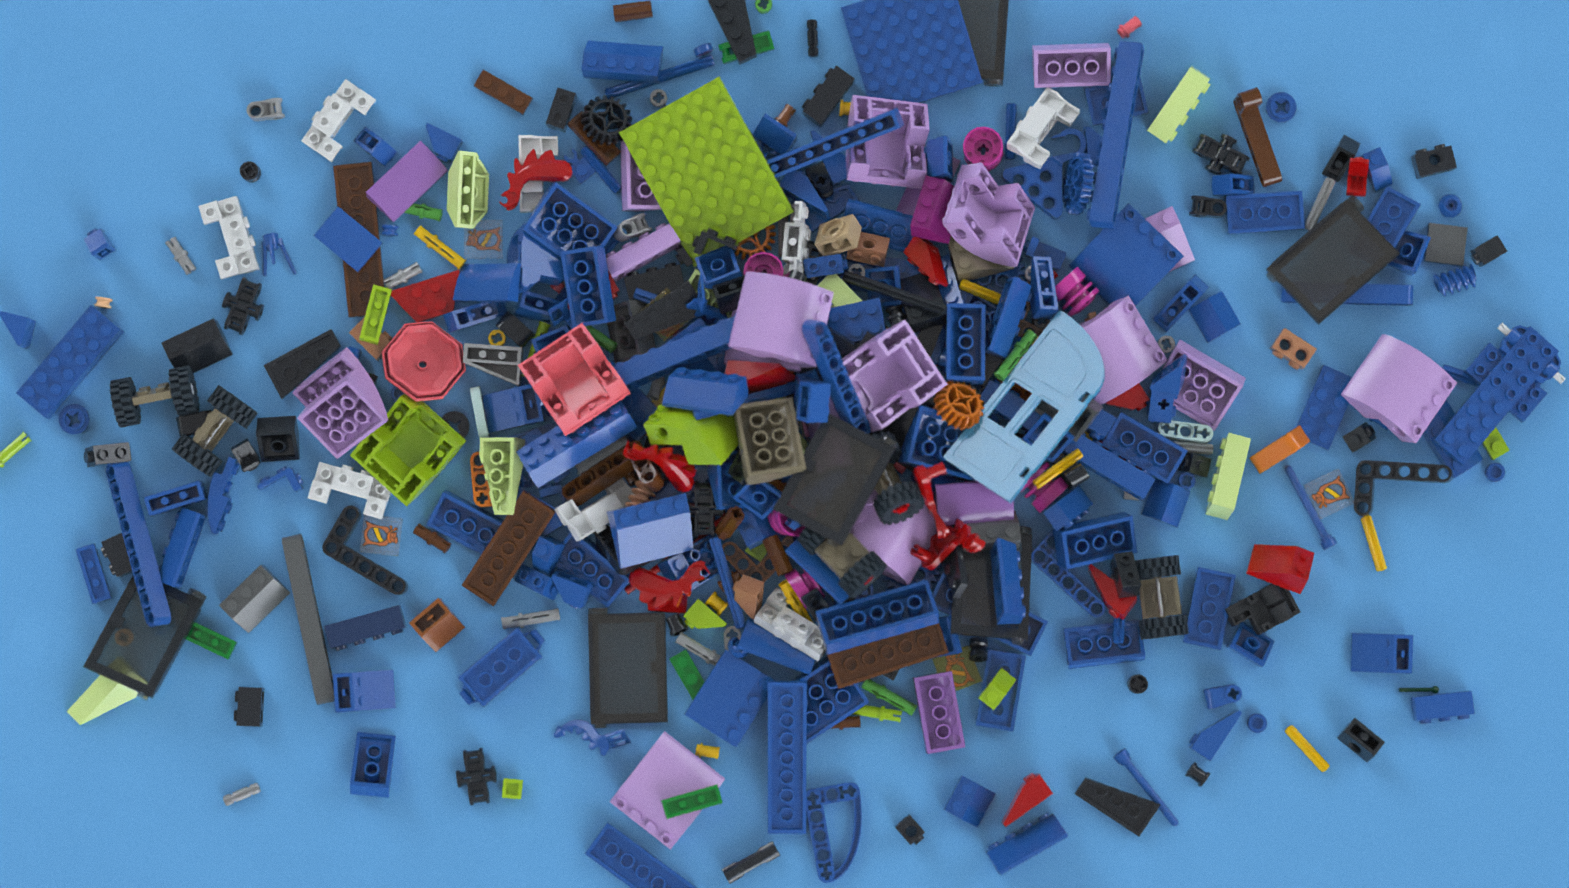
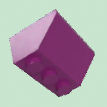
(931, 209)

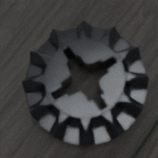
(455, 417)

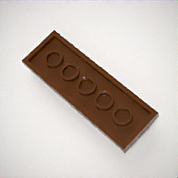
(508, 548)
(886, 655)

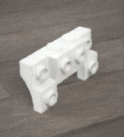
(333, 116)
(1037, 124)
(534, 190)
(236, 235)
(796, 238)
(350, 482)
(595, 515)
(790, 626)

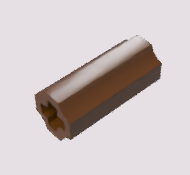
(632, 11)
(729, 522)
(777, 555)

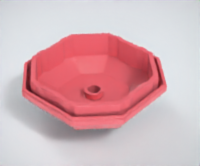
(425, 344)

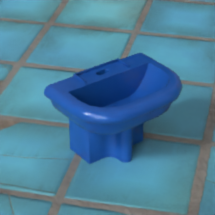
(536, 261)

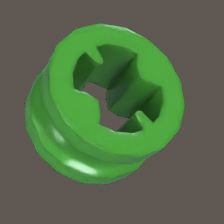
(761, 10)

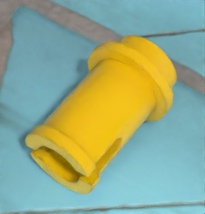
(707, 751)

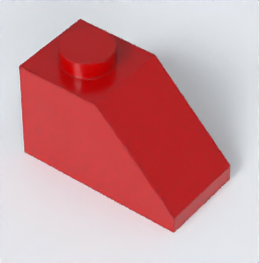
(1131, 399)

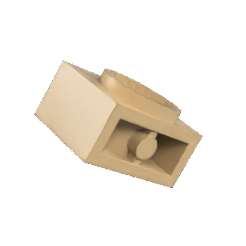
(838, 235)

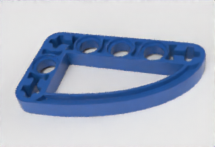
(821, 825)

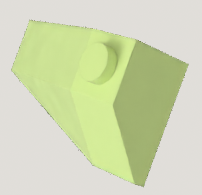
(502, 471)
(100, 698)

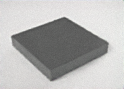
(1446, 244)

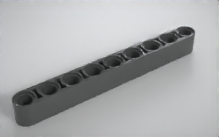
(309, 618)

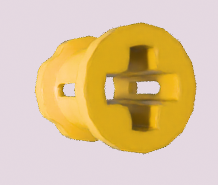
(844, 108)
(716, 603)

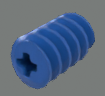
(1455, 280)

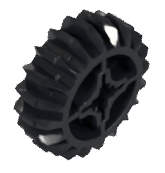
(591, 118)

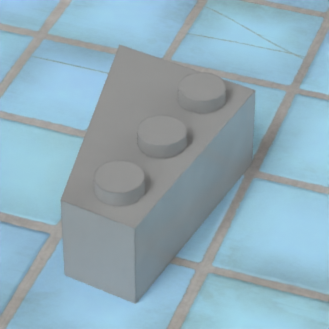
(495, 360)

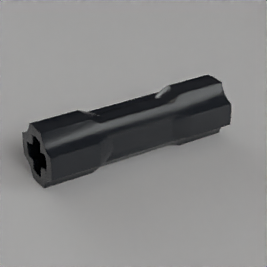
(763, 855)

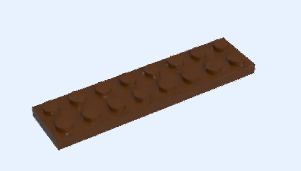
(351, 188)

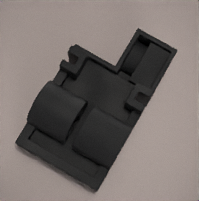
(1264, 608)

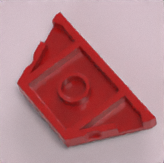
(429, 297)

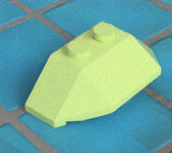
(467, 190)

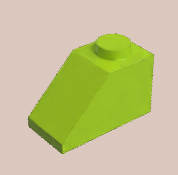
(702, 617)
(997, 689)

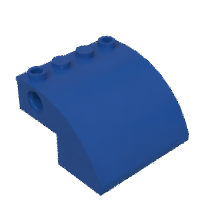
(1127, 258)

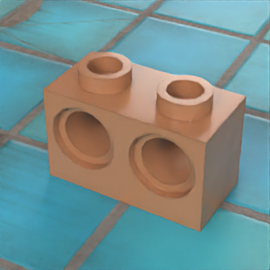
(1295, 344)

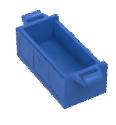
(500, 666)

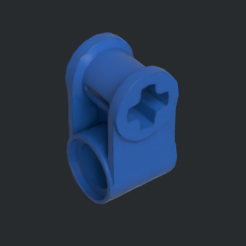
(1219, 696)

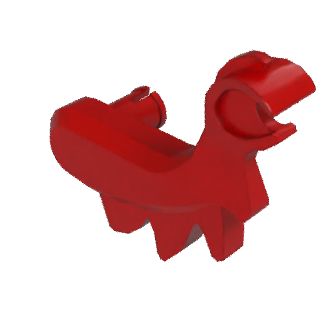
(542, 169)
(673, 465)
(923, 477)
(943, 547)
(662, 589)

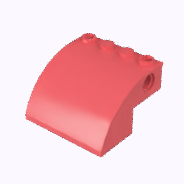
(574, 379)

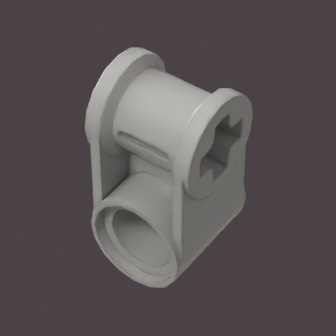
(267, 109)
(634, 226)

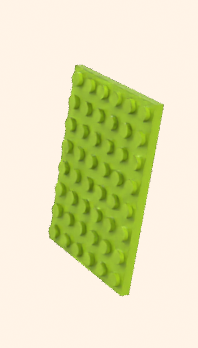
(706, 168)

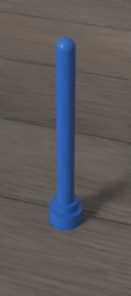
(1327, 540)
(1124, 759)

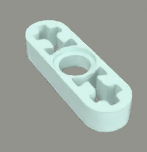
(479, 412)
(1191, 426)

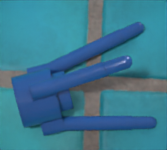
(271, 244)

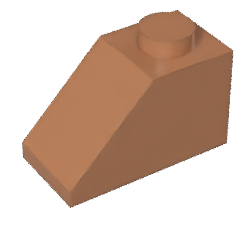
(749, 594)

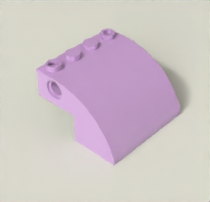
(895, 156)
(988, 217)
(773, 316)
(1125, 347)
(892, 374)
(1399, 388)
(895, 541)
(662, 774)

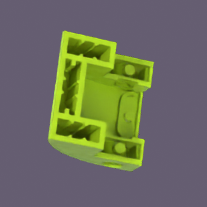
(703, 440)
(408, 449)

